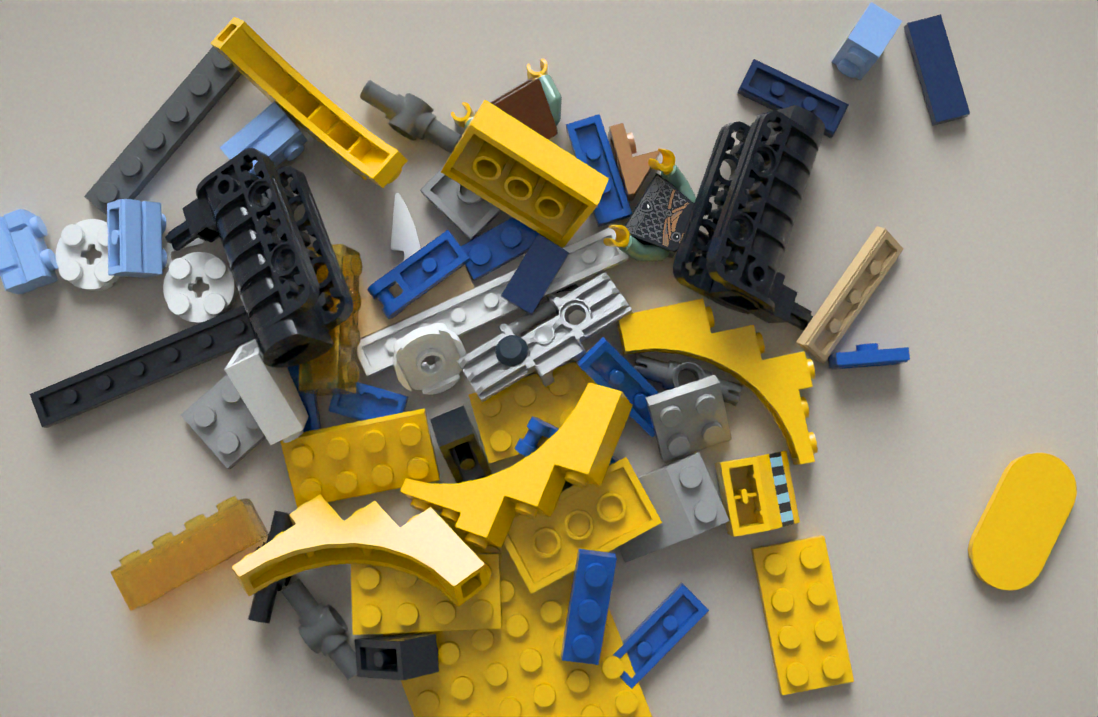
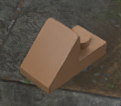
(631, 169)

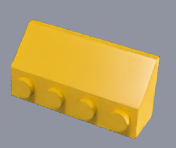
(525, 174)

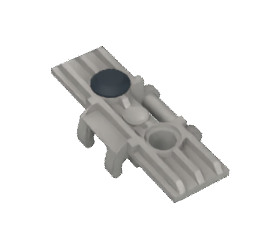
(550, 344)

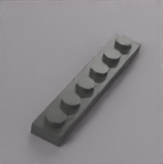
(165, 131)

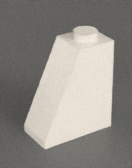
(267, 394)

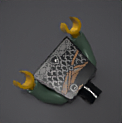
(660, 215)

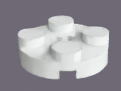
(72, 260)
(184, 274)
(423, 343)

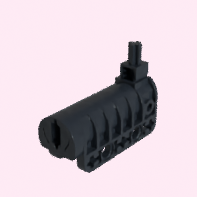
(752, 215)
(271, 255)

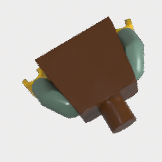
(532, 103)

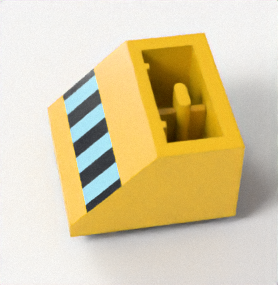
(757, 493)

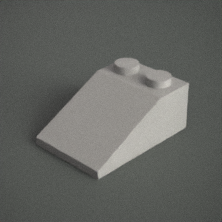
(684, 503)

